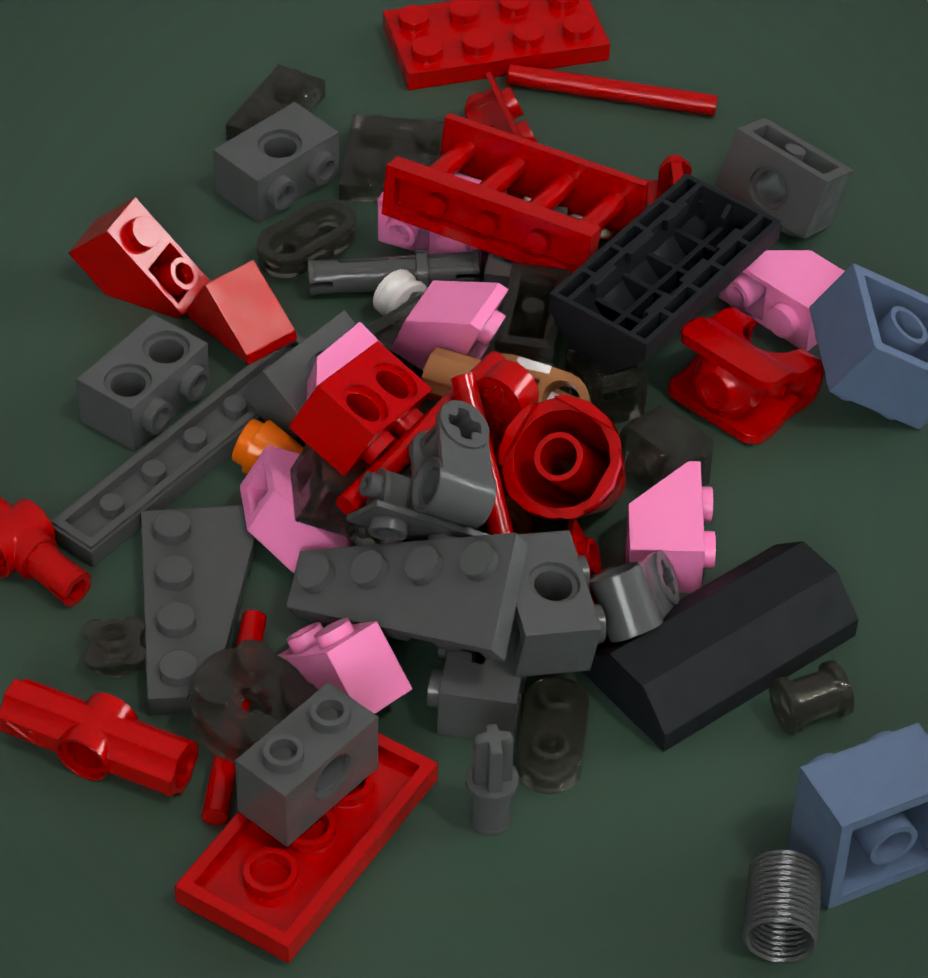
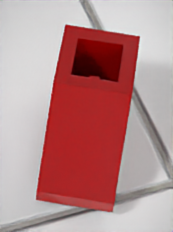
(138, 261)

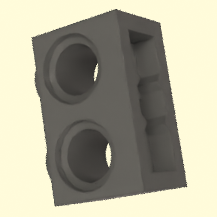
(143, 382)

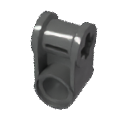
(454, 467)
(636, 595)

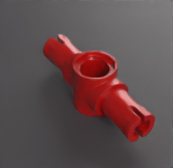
(32, 552)

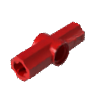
(98, 736)

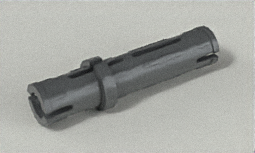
(366, 273)

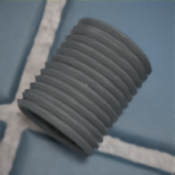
(782, 906)

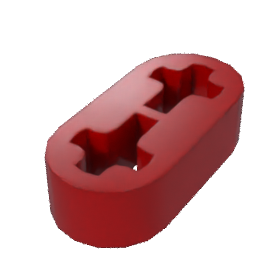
(504, 393)

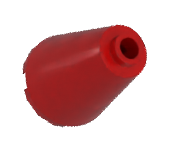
(563, 459)

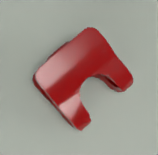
(739, 384)

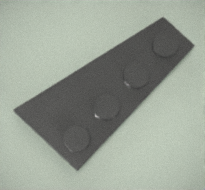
(428, 590)
(191, 594)

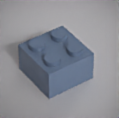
(875, 344)
(865, 814)

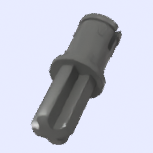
(492, 781)

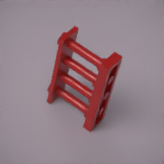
(503, 223)

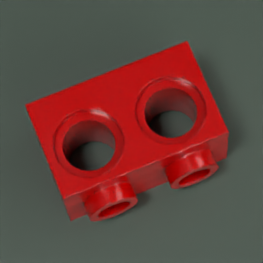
(361, 409)

